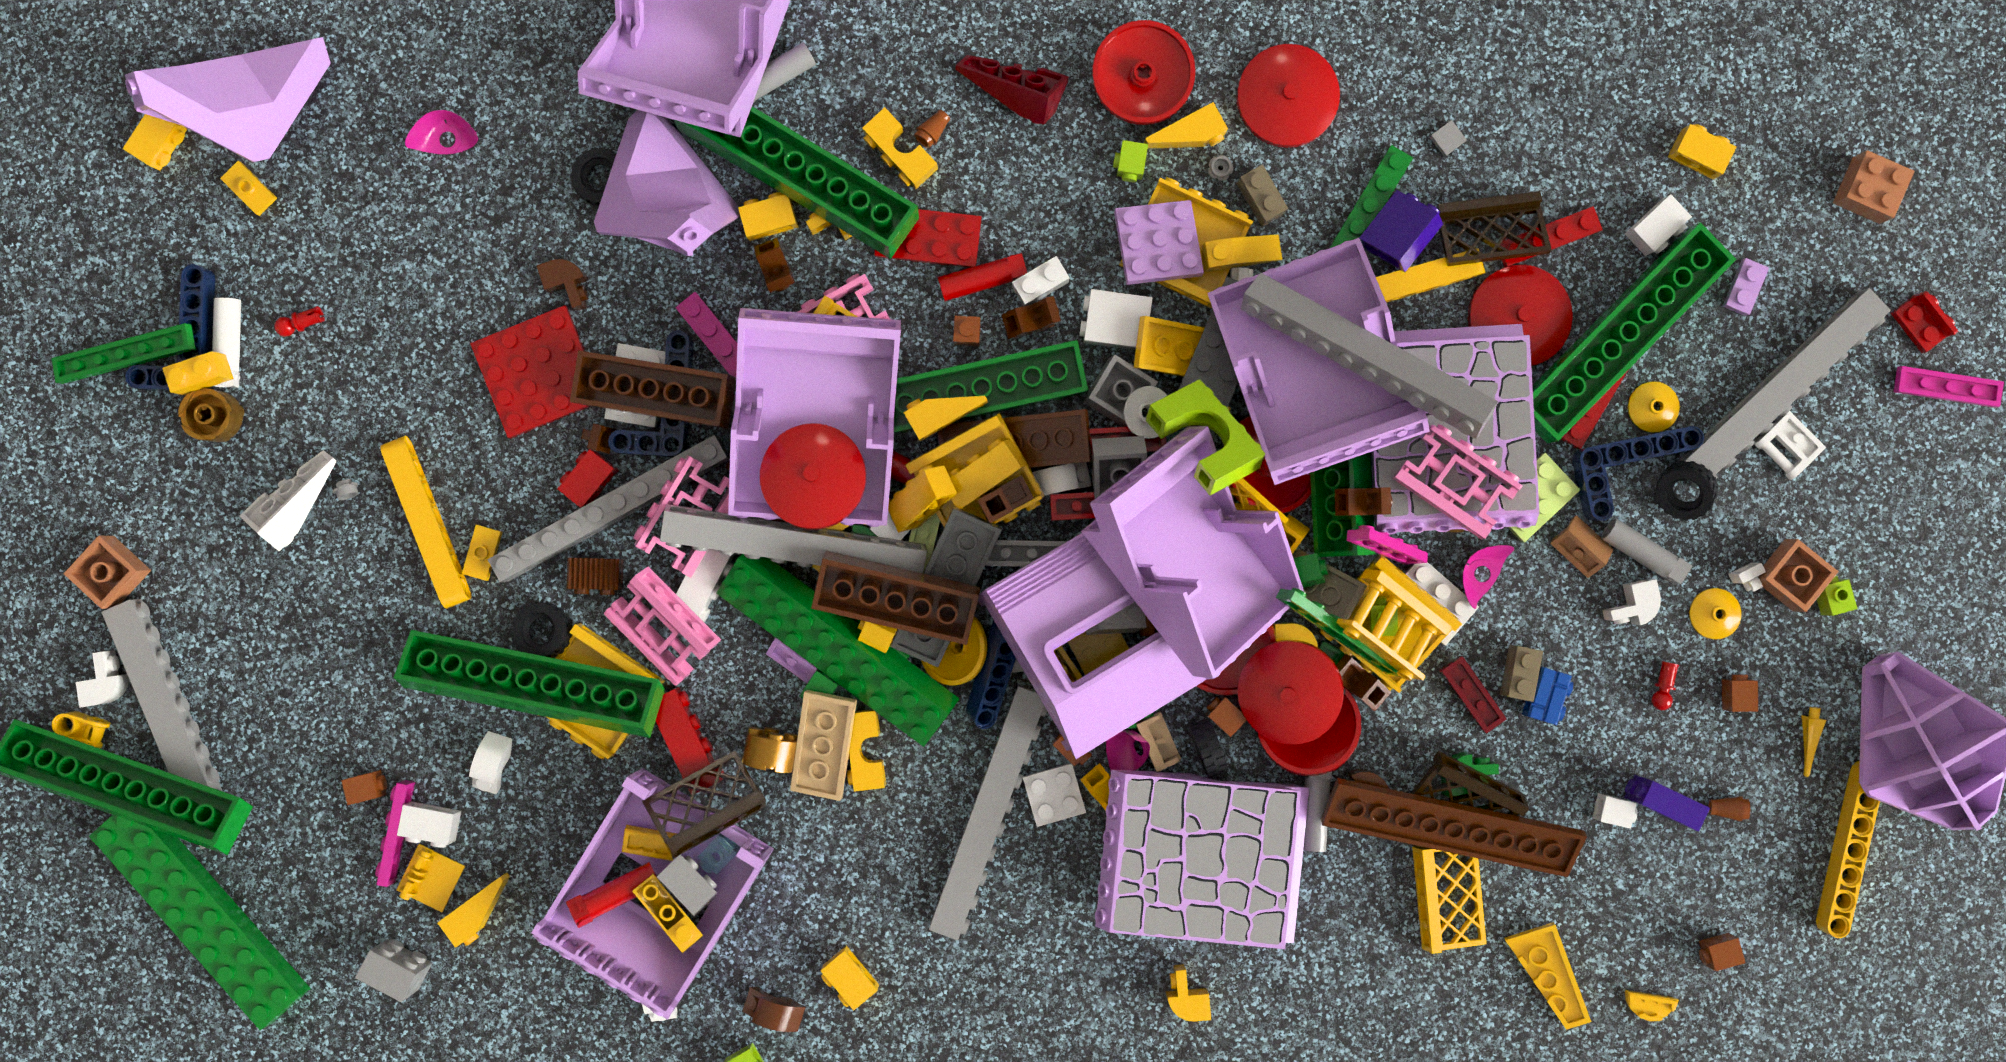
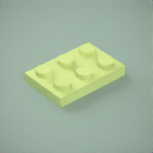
(1554, 492)

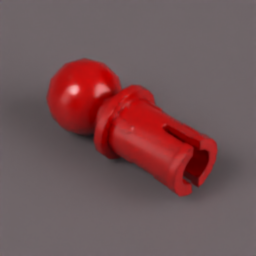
(286, 326)
(1662, 699)

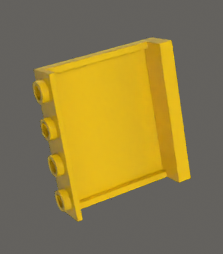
(1212, 224)
(961, 448)
(1407, 583)
(593, 650)

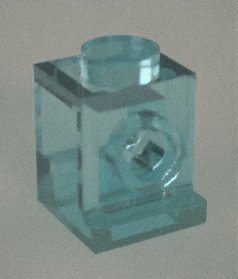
(724, 847)

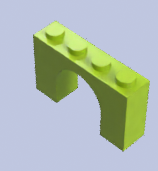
(1198, 406)

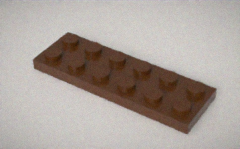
(1042, 438)

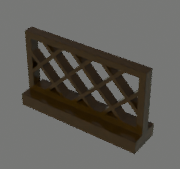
(1493, 208)
(1474, 781)
(716, 822)

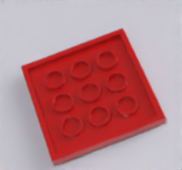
(531, 370)

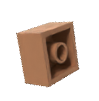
(1873, 187)
(107, 571)
(1796, 575)

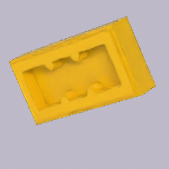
(248, 188)
(482, 547)
(645, 842)

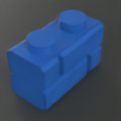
(1549, 696)

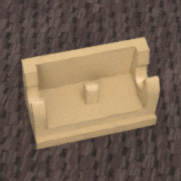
(1162, 747)

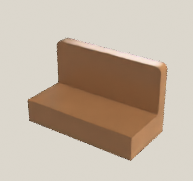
(1582, 547)

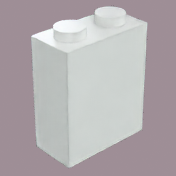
(1113, 318)

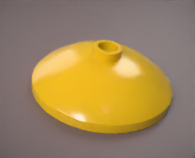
(961, 665)

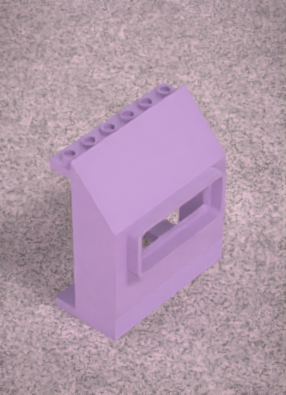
(1055, 603)
(627, 942)

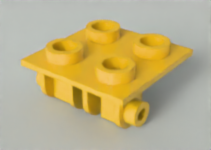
(430, 878)

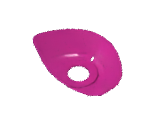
(428, 129)
(1493, 559)
(1122, 752)

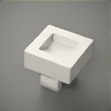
(1748, 576)

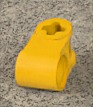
(84, 728)

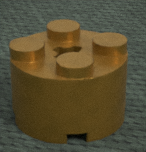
(196, 418)
(769, 749)

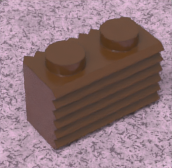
(595, 574)

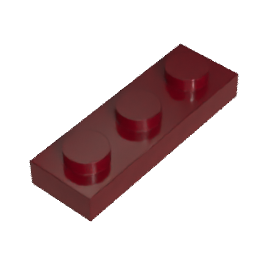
(1473, 694)

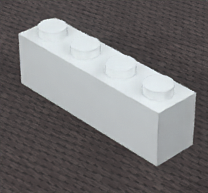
(702, 586)

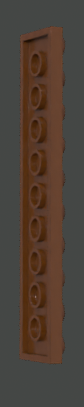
(1453, 827)

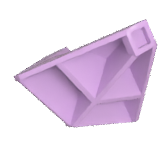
(237, 99)
(662, 189)
(1929, 745)

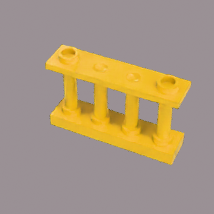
(1413, 612)

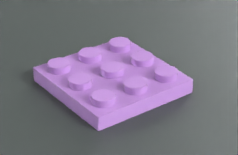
(1158, 242)

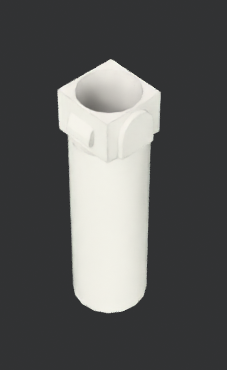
(227, 335)

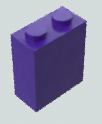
(1401, 230)
(1666, 802)

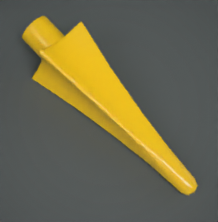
(1812, 730)

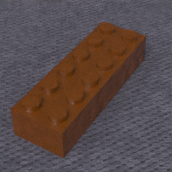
(653, 389)
(895, 597)

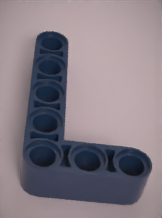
(203, 315)
(667, 432)
(1625, 454)
(991, 682)

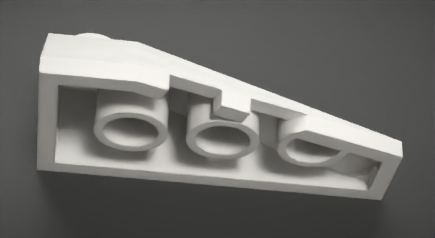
(282, 513)

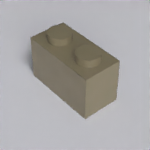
(1262, 195)
(1521, 673)

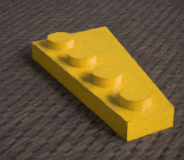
(1548, 966)

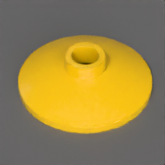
(1642, 410)
(1703, 613)

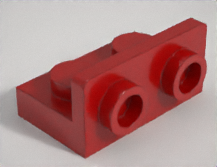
(1924, 321)

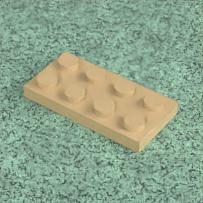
(823, 745)

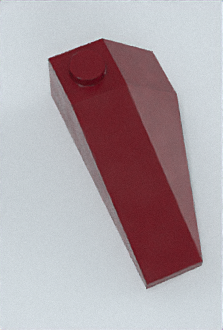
(1023, 91)

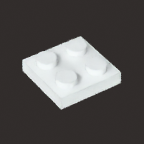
(1054, 794)

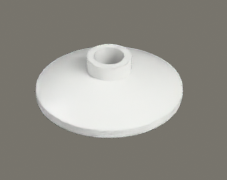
(1133, 407)

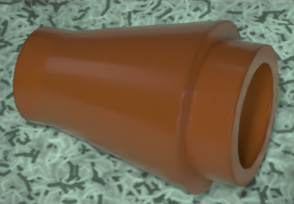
(931, 130)
(1731, 808)

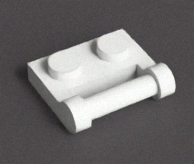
(1795, 439)

